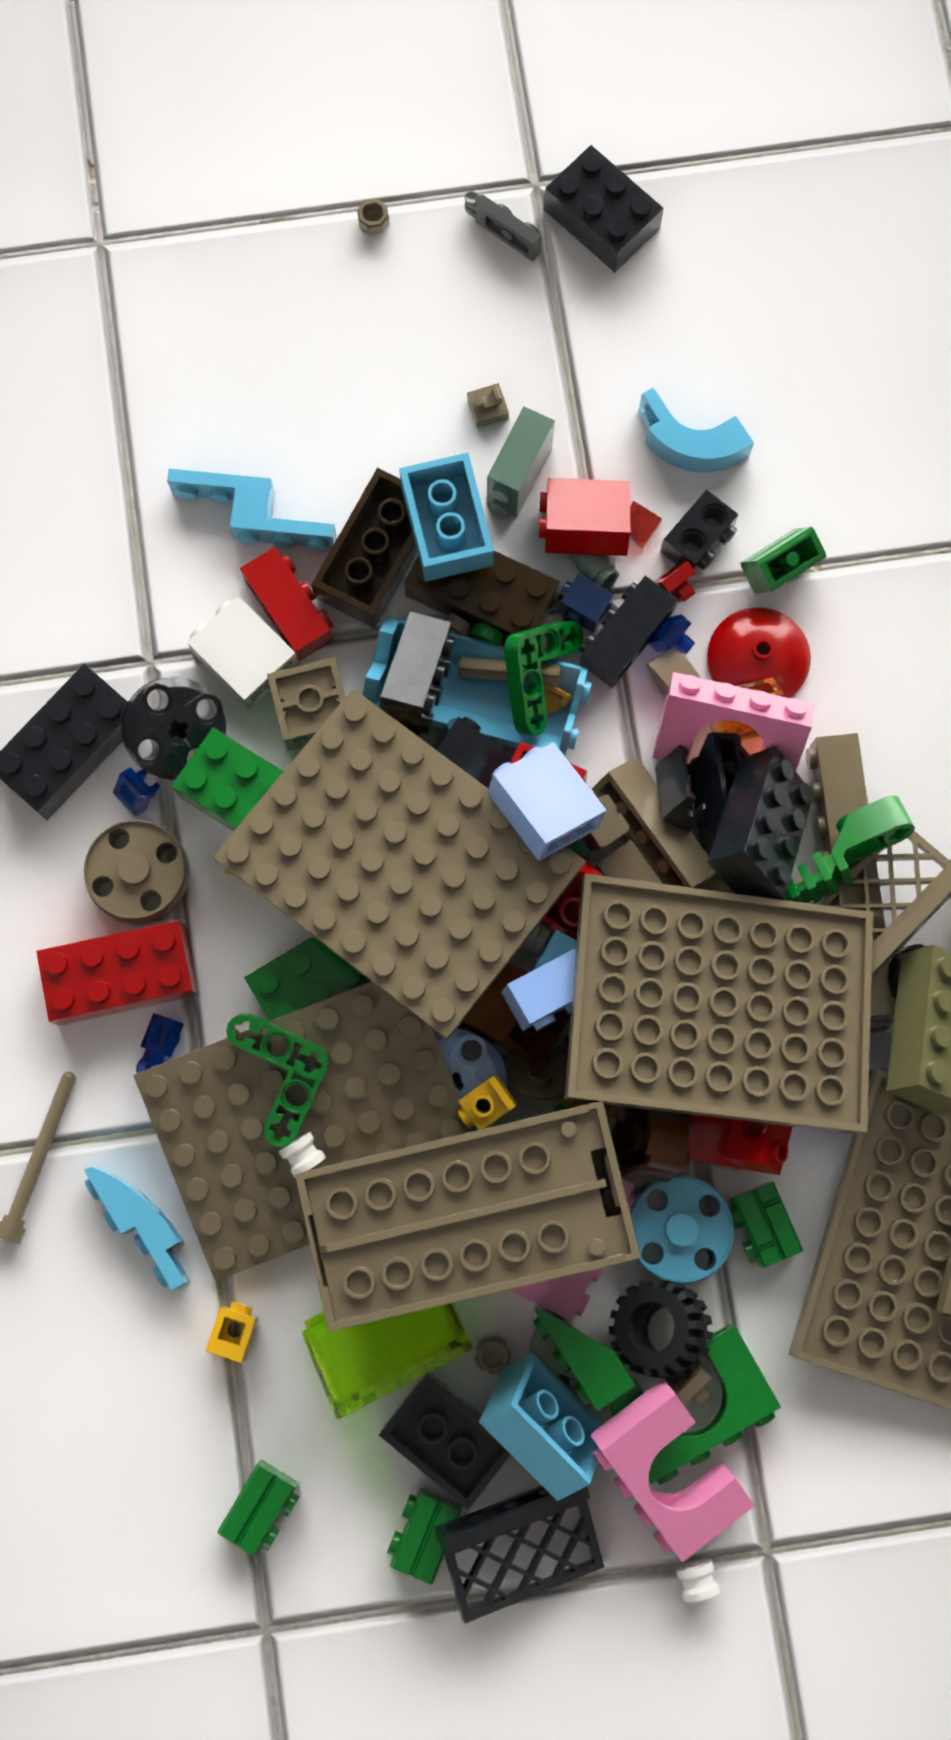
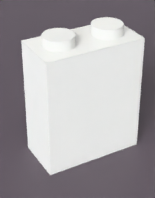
(241, 650)

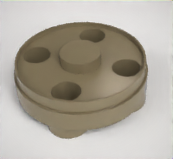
(136, 871)

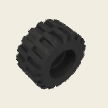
(632, 1329)

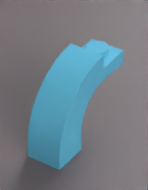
(692, 448)

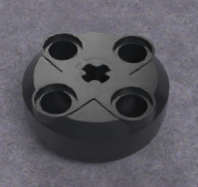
(171, 726)

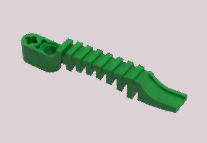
(860, 835)

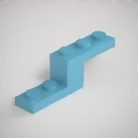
(251, 509)

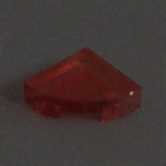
(642, 524)

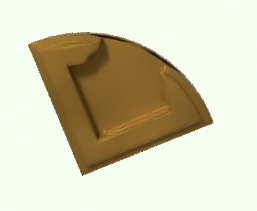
(555, 698)

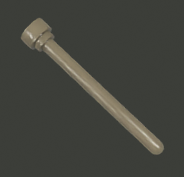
(12, 1224)

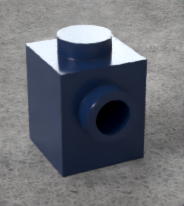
(584, 602)

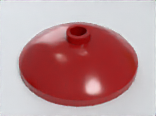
(734, 654)

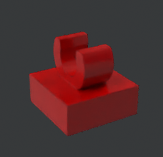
(675, 581)

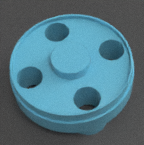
(682, 1229)

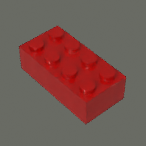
(117, 973)

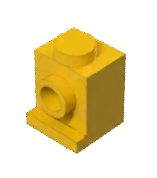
(498, 1096)
(223, 1342)

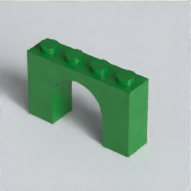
(744, 1402)

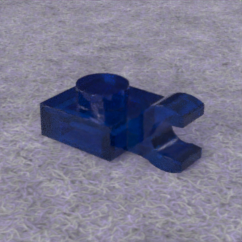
(159, 1041)

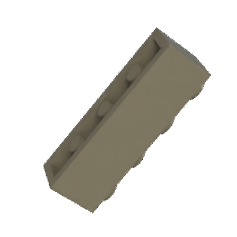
(667, 848)

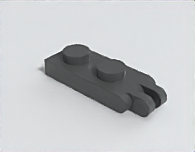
(504, 225)

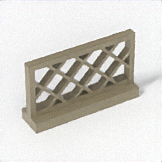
(915, 913)

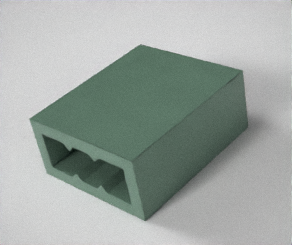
(519, 462)

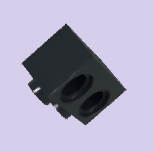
(694, 530)

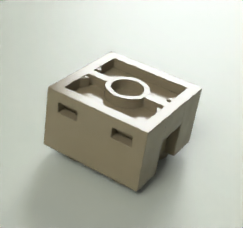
(305, 699)

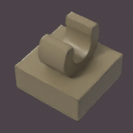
(487, 405)
(691, 1386)

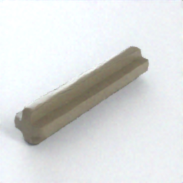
(496, 670)

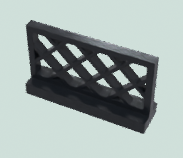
(503, 1519)

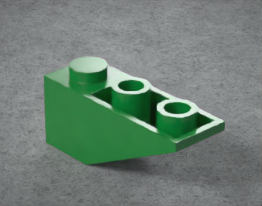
(595, 1366)

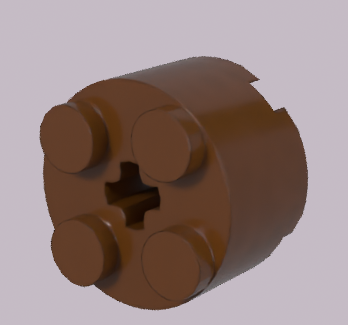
(652, 1143)

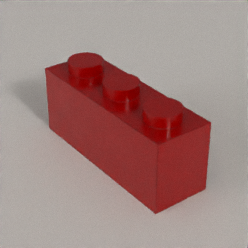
(288, 603)

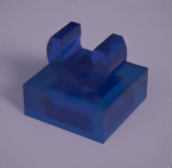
(672, 635)
(134, 791)

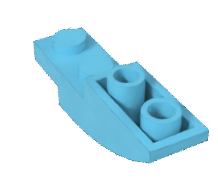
(133, 1210)

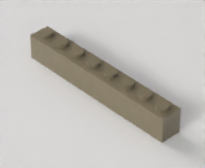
(838, 791)

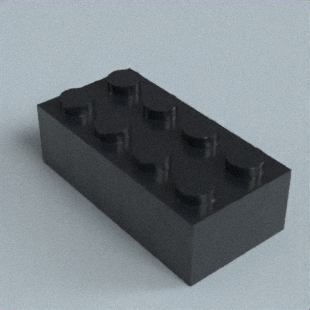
(63, 742)
(761, 826)

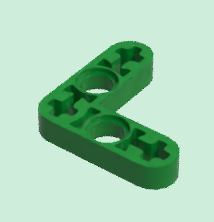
(530, 657)
(296, 1076)

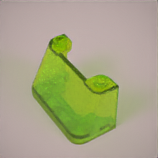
(382, 1355)

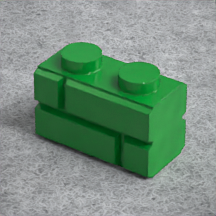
(783, 559)
(765, 1225)
(258, 1508)
(417, 1547)

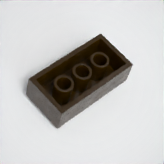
(369, 553)
(502, 596)

